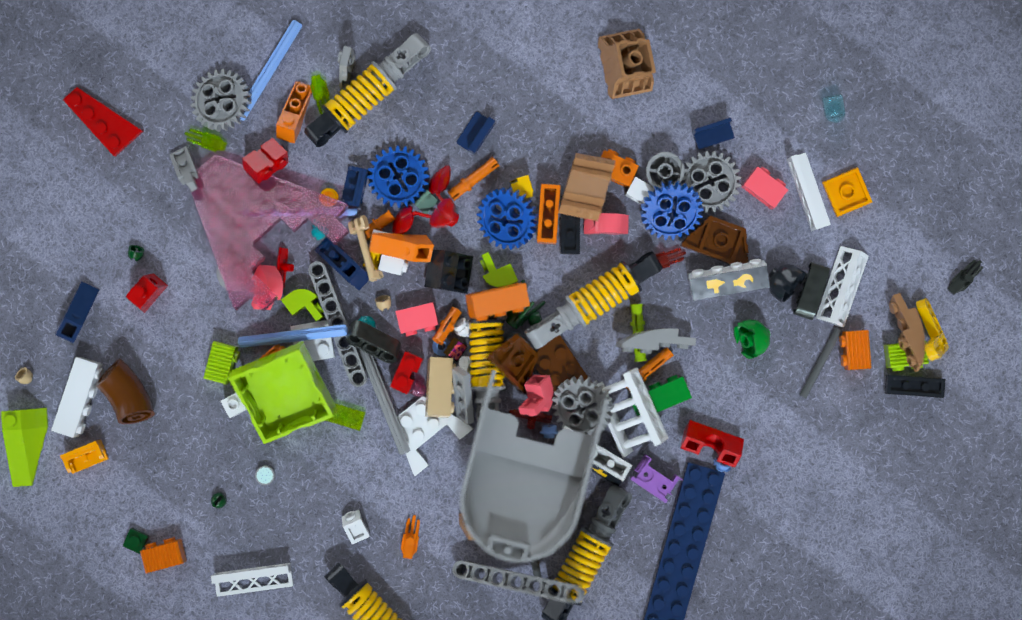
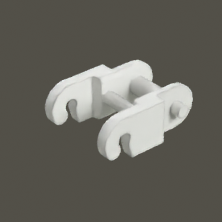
(464, 363)

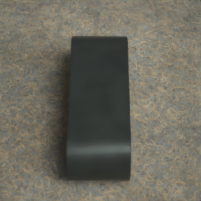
(812, 291)
(373, 341)

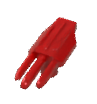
(282, 265)

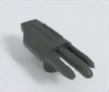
(963, 278)

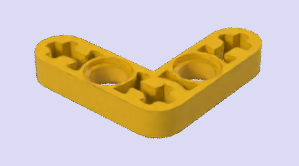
(937, 344)

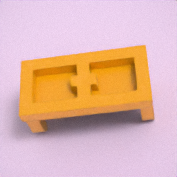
(84, 457)

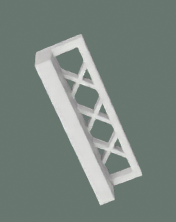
(808, 191)
(848, 286)
(250, 573)

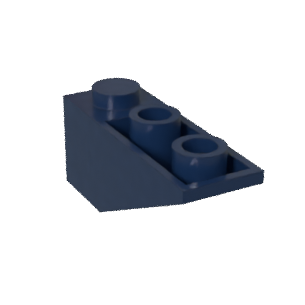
(76, 312)

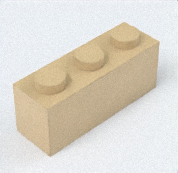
(439, 387)

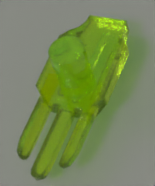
(319, 91)
(208, 140)

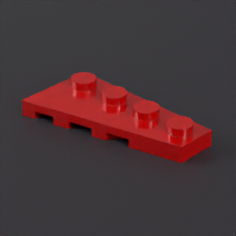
(104, 123)

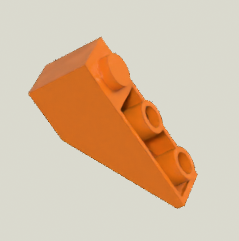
(293, 113)
(402, 246)

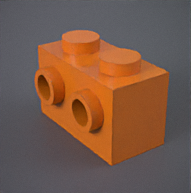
(623, 170)

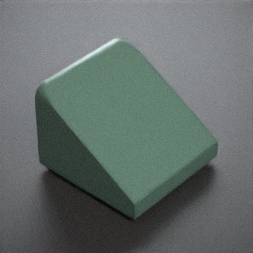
(426, 202)

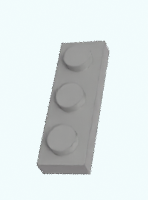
(463, 395)

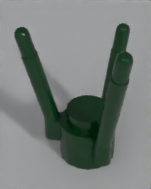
(518, 318)

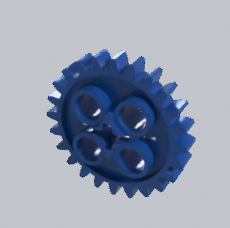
(413, 168)
(655, 208)
(506, 233)

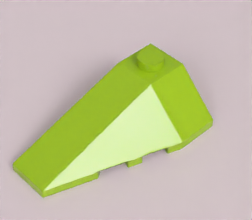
(23, 441)

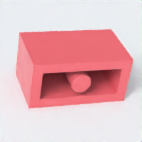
(765, 187)
(417, 318)

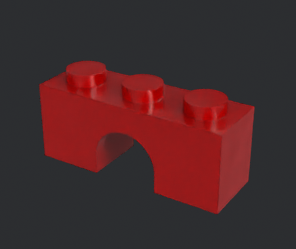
(727, 446)

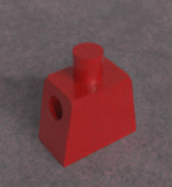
(146, 292)

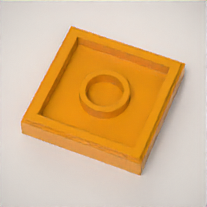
(847, 192)

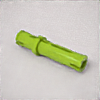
(637, 326)

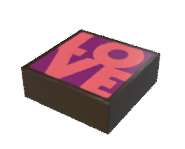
(455, 349)

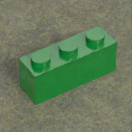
(667, 394)

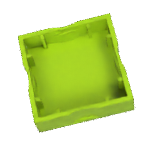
(283, 392)

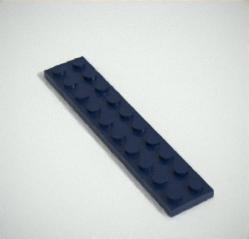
(684, 543)

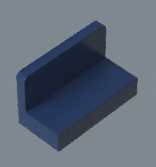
(476, 132)
(713, 133)

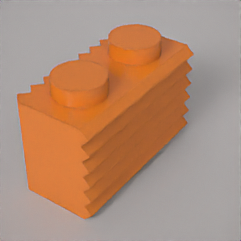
(855, 350)
(163, 555)

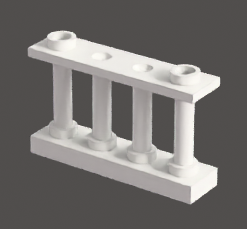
(647, 410)

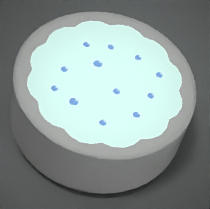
(265, 475)

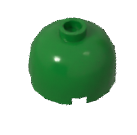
(753, 337)

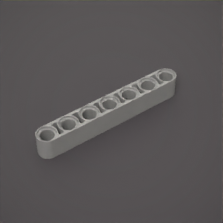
(338, 313)
(527, 581)

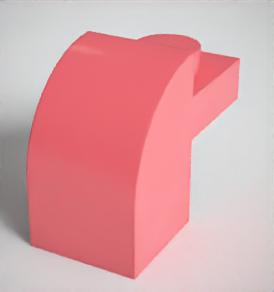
(607, 224)
(272, 279)
(540, 395)

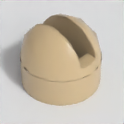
(381, 305)
(24, 376)

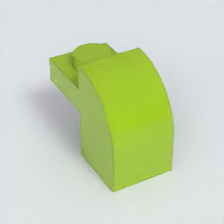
(499, 277)
(302, 299)

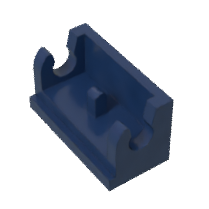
(355, 186)

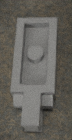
(185, 167)

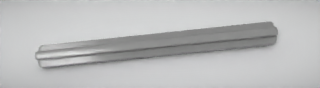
(385, 402)

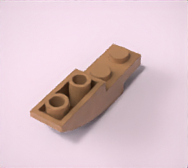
(912, 335)

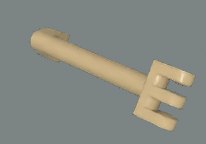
(358, 227)

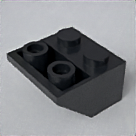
(449, 271)

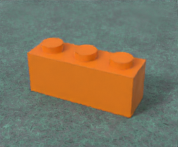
(548, 214)
(497, 301)

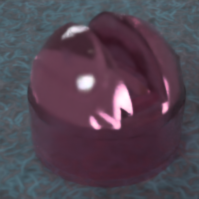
(418, 389)

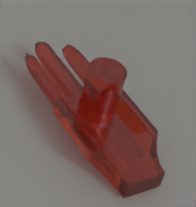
(664, 259)
(541, 417)

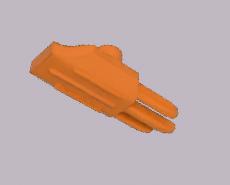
(410, 540)

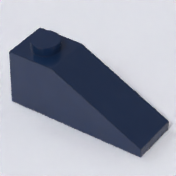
(343, 263)

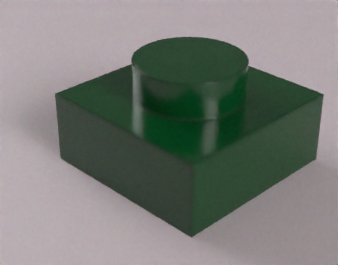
(135, 540)

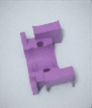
(654, 480)

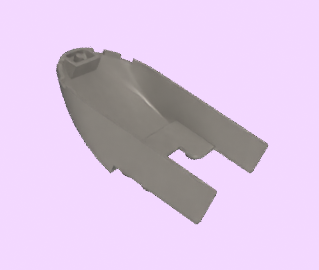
(524, 493)

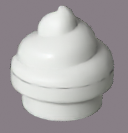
(462, 328)

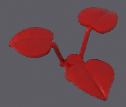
(443, 214)

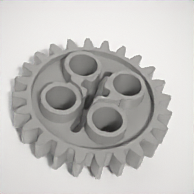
(222, 116)
(703, 166)
(576, 390)

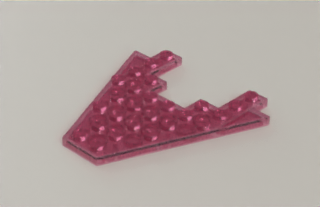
(241, 212)

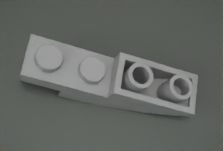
(653, 339)

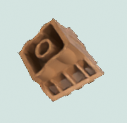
(627, 63)
(586, 186)

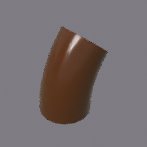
(125, 393)

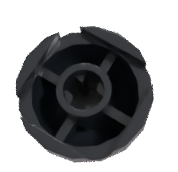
(784, 281)

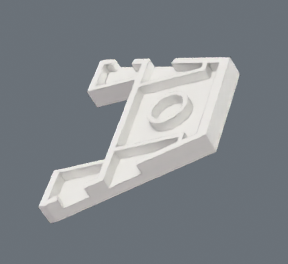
(420, 428)

